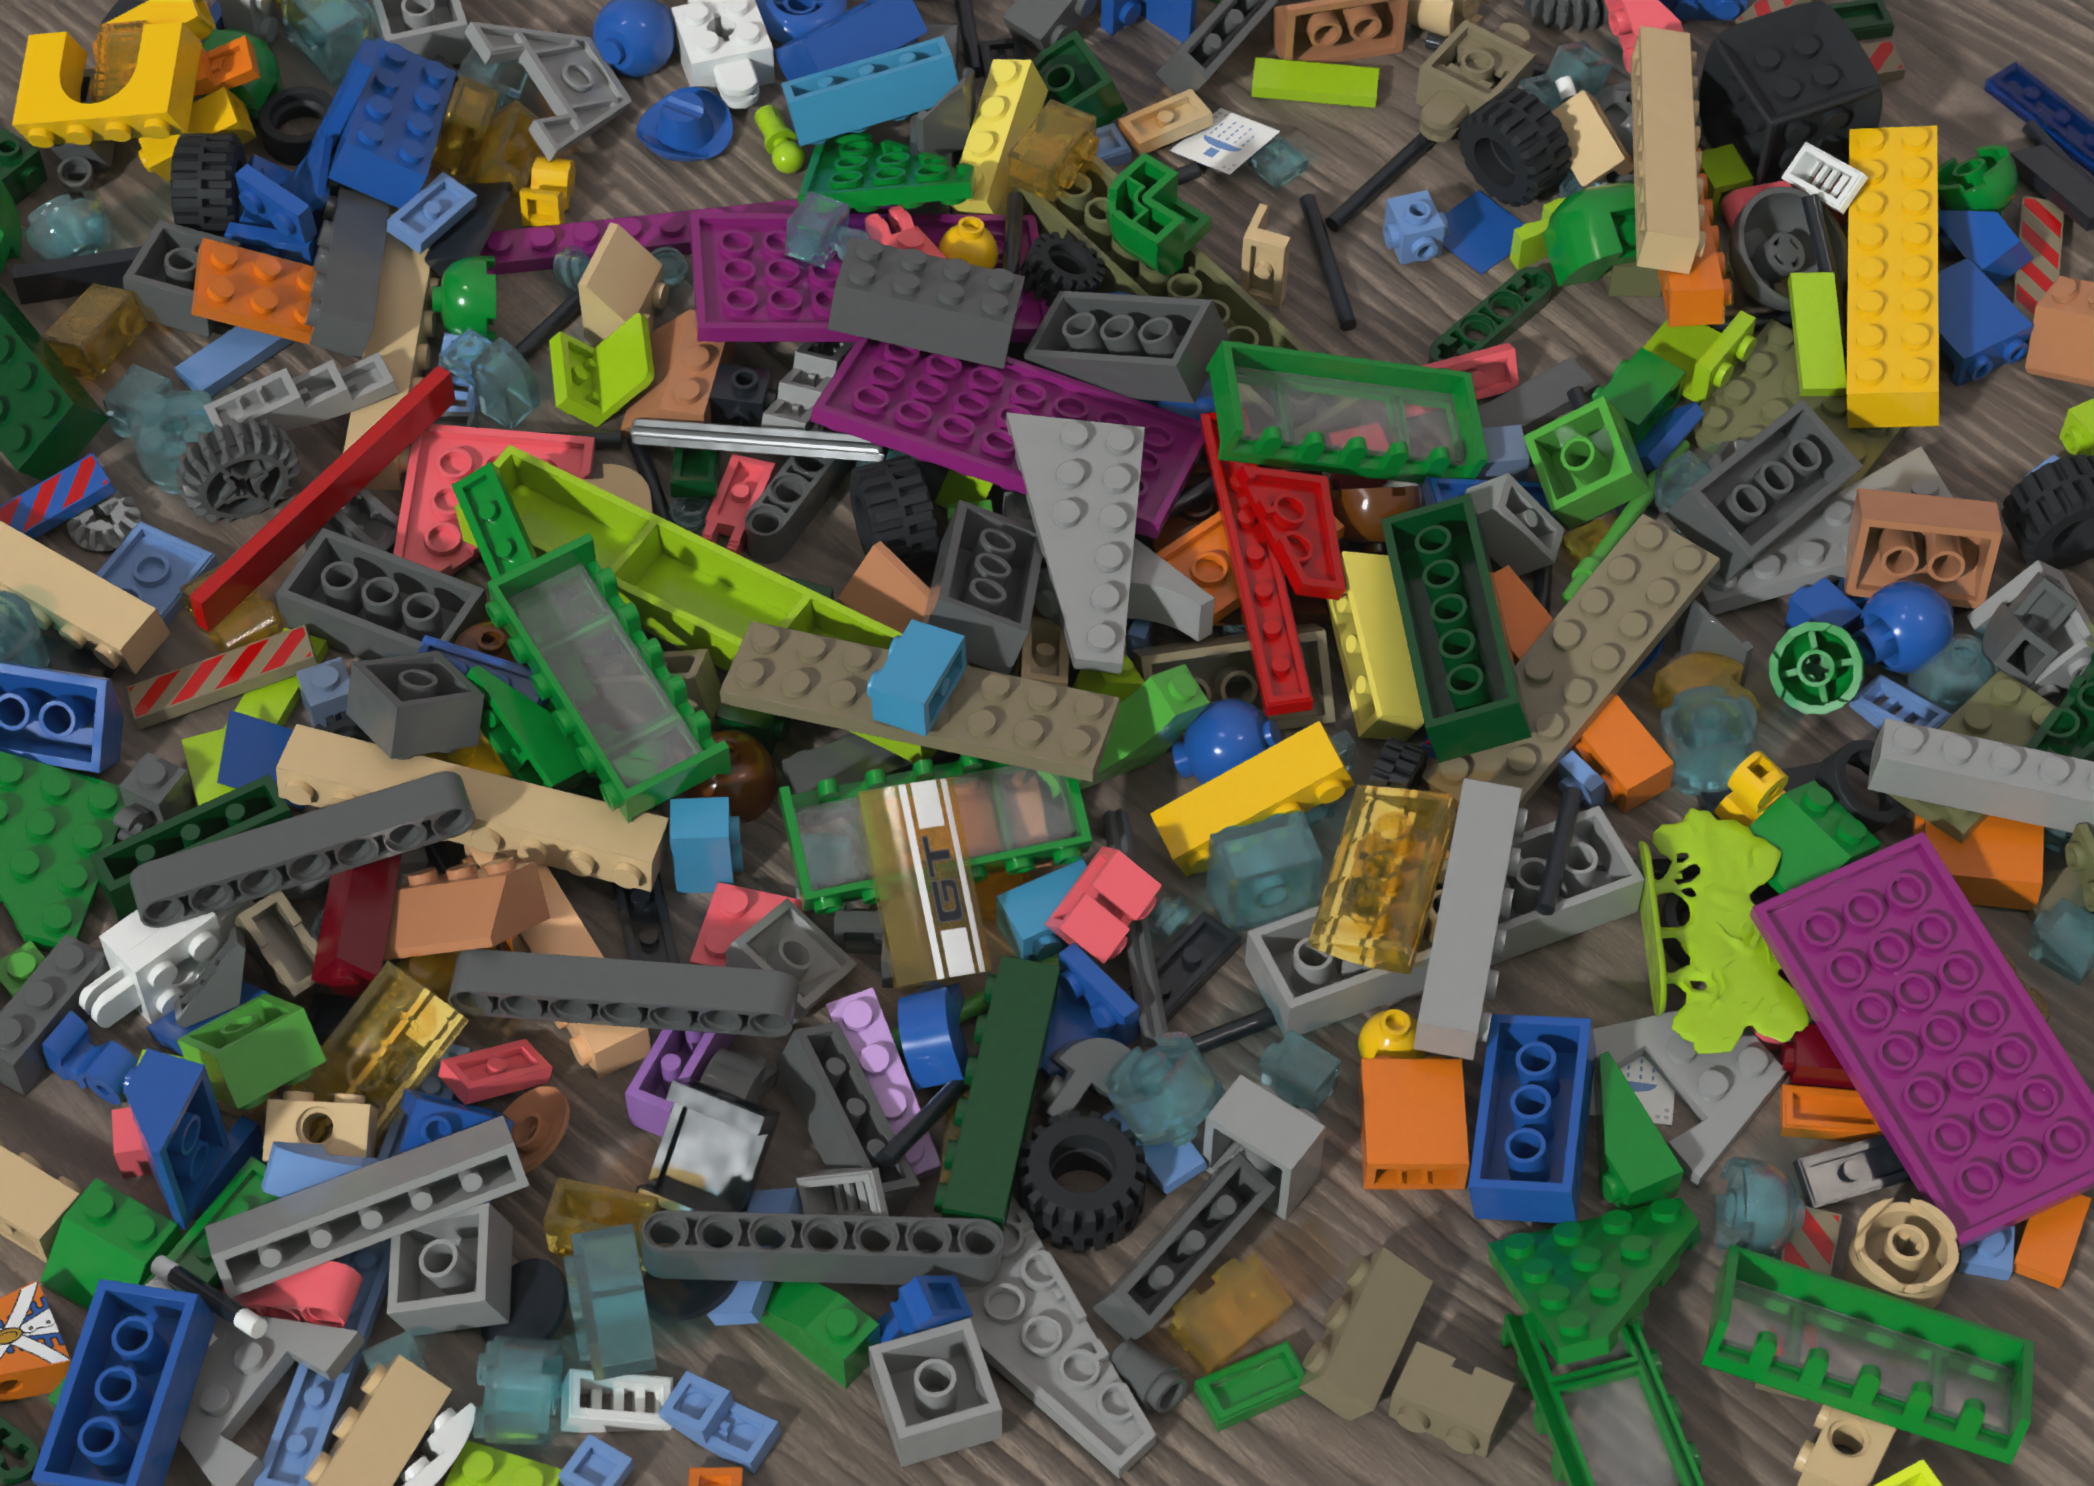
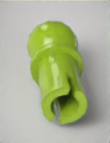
(779, 140)

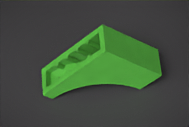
(1150, 722)

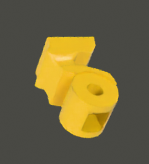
(549, 192)
(1754, 787)

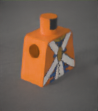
(30, 1345)

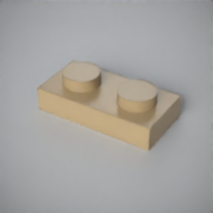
(1165, 122)

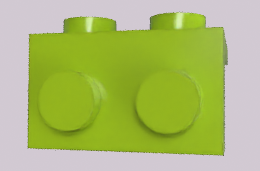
(1705, 353)
(603, 378)

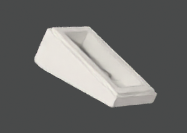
(1806, 166)
(596, 1419)

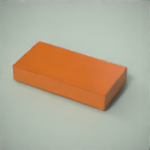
(1825, 1114)
(2051, 1241)

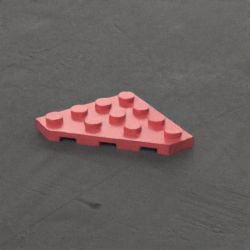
(447, 453)

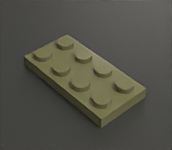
(1997, 712)

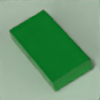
(1251, 1386)

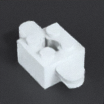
(724, 48)
(154, 964)

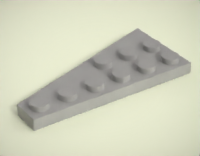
(1084, 512)
(1819, 542)
(1046, 1349)

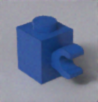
(1825, 604)

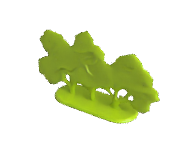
(1719, 937)

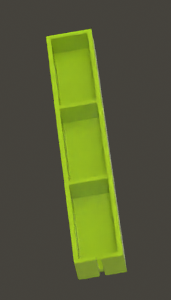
(676, 579)

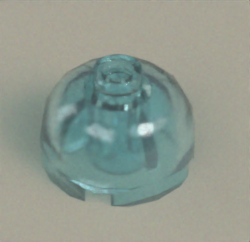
(70, 227)
(1953, 673)
(1757, 1208)

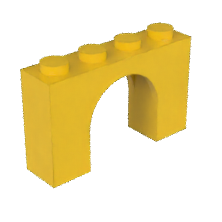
(150, 105)
(213, 114)

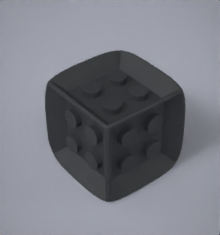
(1787, 84)

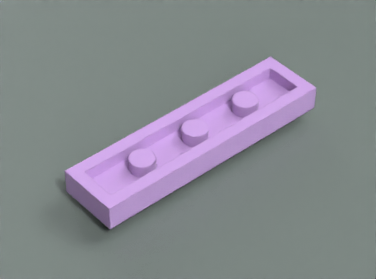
(881, 1064)

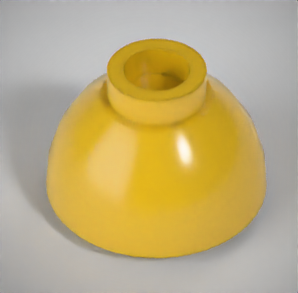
(971, 243)
(1390, 1034)

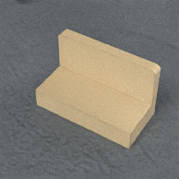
(1592, 140)
(1264, 261)

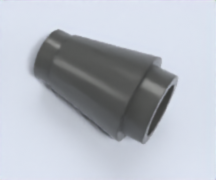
(1150, 1377)

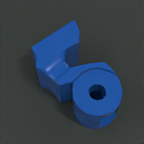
(75, 1058)
(924, 1305)

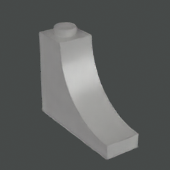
(1155, 595)

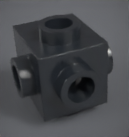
(741, 395)

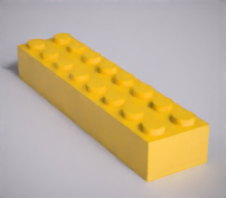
(1893, 279)

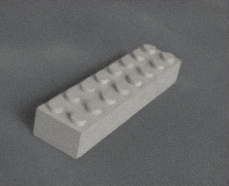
(1317, 989)

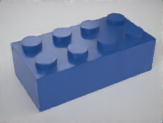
(394, 126)
(1532, 1119)
(126, 1388)

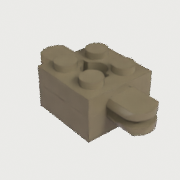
(1468, 73)

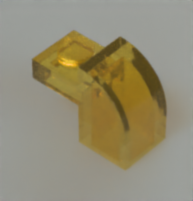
(1696, 671)

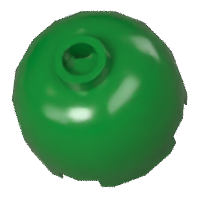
(1979, 182)
(467, 296)
(1802, 681)

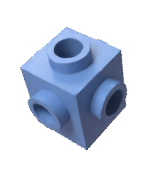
(1410, 235)

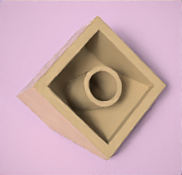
(618, 284)

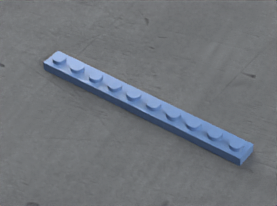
(313, 1400)

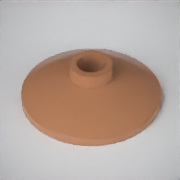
(539, 1124)

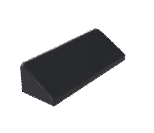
(473, 230)

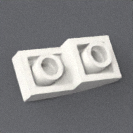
(442, 1447)

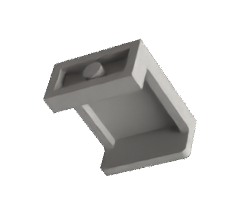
(2072, 638)

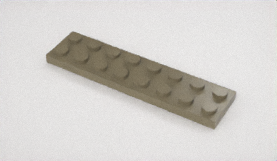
(1588, 655)
(984, 718)

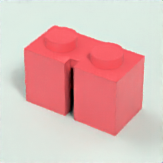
(1104, 904)

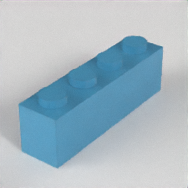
(870, 91)

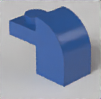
(933, 1034)

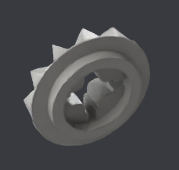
(100, 534)

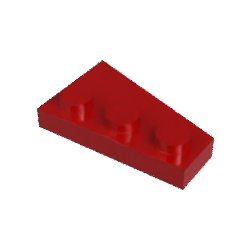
(1299, 526)

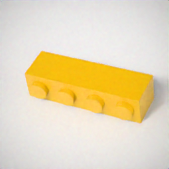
(1280, 780)

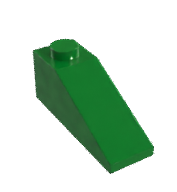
(526, 736)
(1632, 1153)
(822, 1328)

